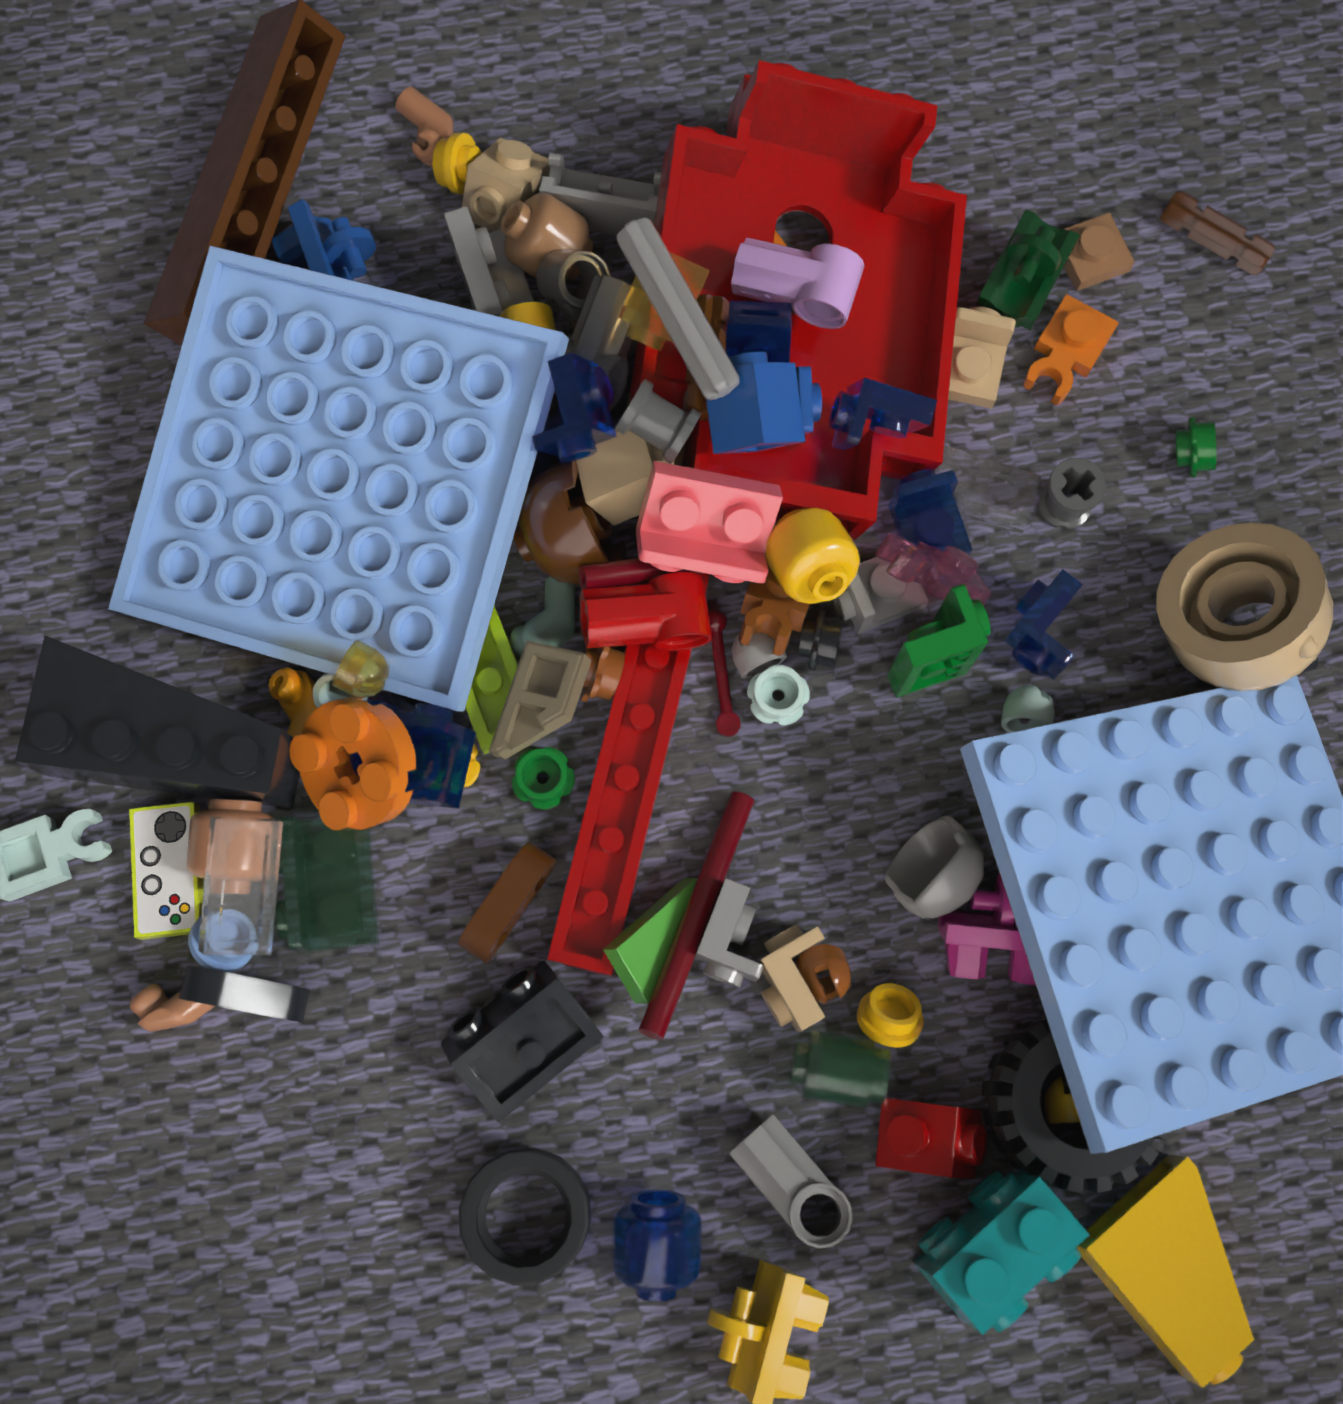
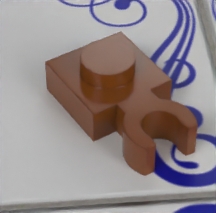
(771, 612)

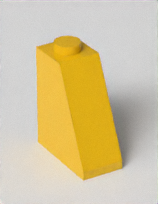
(1171, 1271)

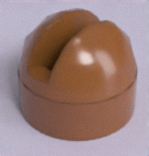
(819, 959)

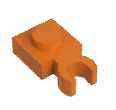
(1070, 343)

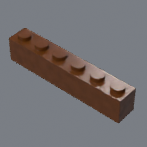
(251, 154)

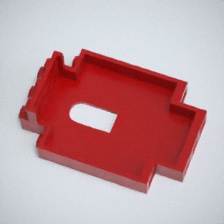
(849, 163)

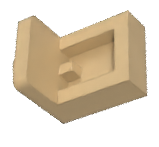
(499, 178)
(788, 993)

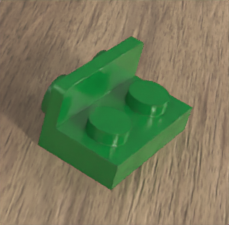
(942, 647)

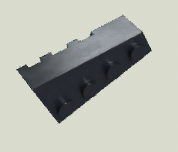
(137, 732)

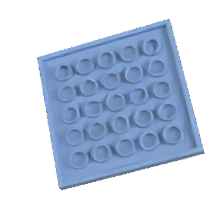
(338, 473)
(1175, 901)

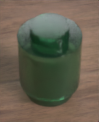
(840, 1069)

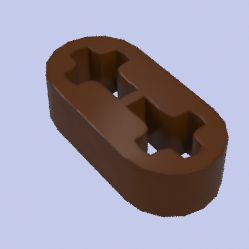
(507, 902)

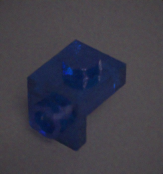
(759, 329)
(583, 400)
(1040, 607)

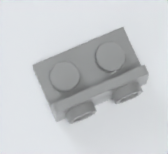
(486, 272)

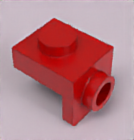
(930, 1139)

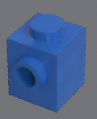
(760, 410)

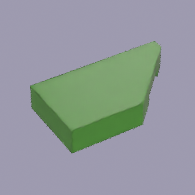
(644, 945)

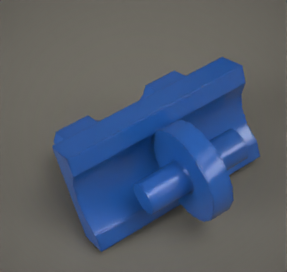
(324, 244)

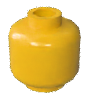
(812, 555)

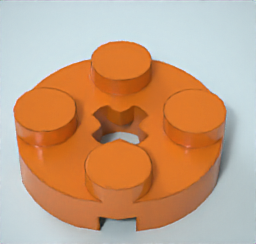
(326, 767)

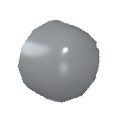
(937, 869)

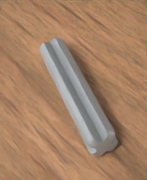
(677, 309)

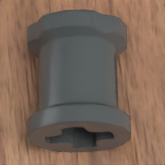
(658, 421)
(1069, 476)

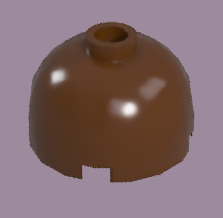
(561, 528)

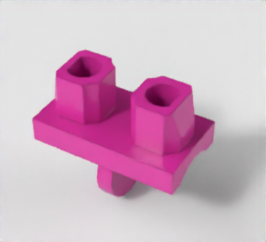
(971, 934)

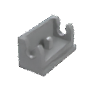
(601, 199)

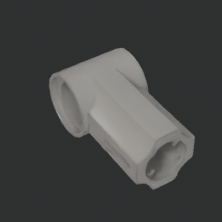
(788, 1178)

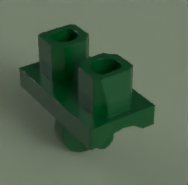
(1027, 270)

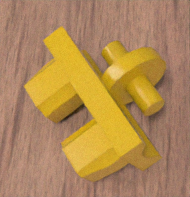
(760, 1331)

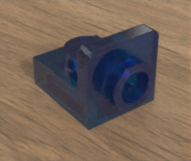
(888, 407)
(928, 512)

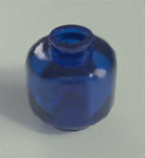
(657, 1244)

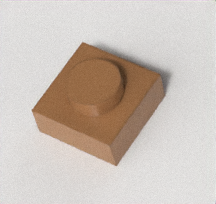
(1098, 253)

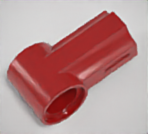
(663, 612)

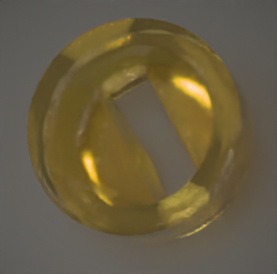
(361, 671)

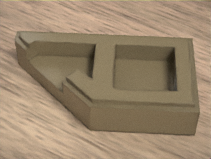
(539, 697)

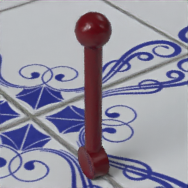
(727, 723)

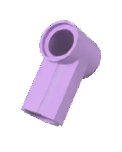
(815, 282)

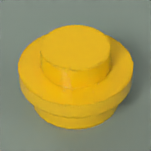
(452, 160)
(891, 1015)

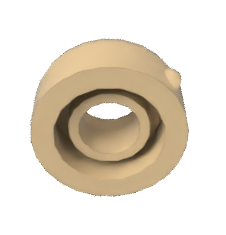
(1230, 571)

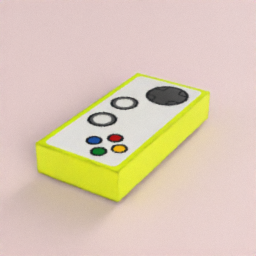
(163, 890)

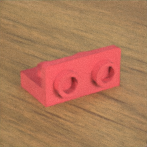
(707, 523)

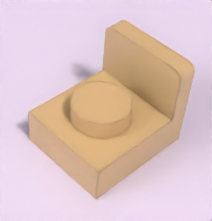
(978, 355)

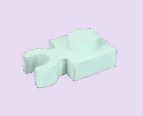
(37, 852)

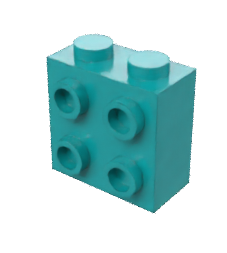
(1000, 1249)

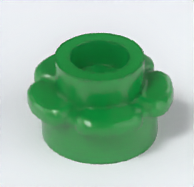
(1196, 446)
(539, 761)

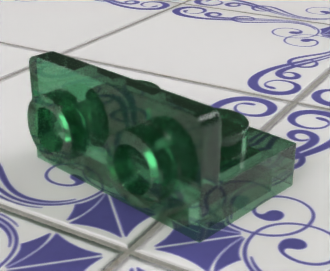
(326, 888)

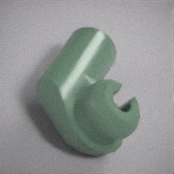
(554, 624)

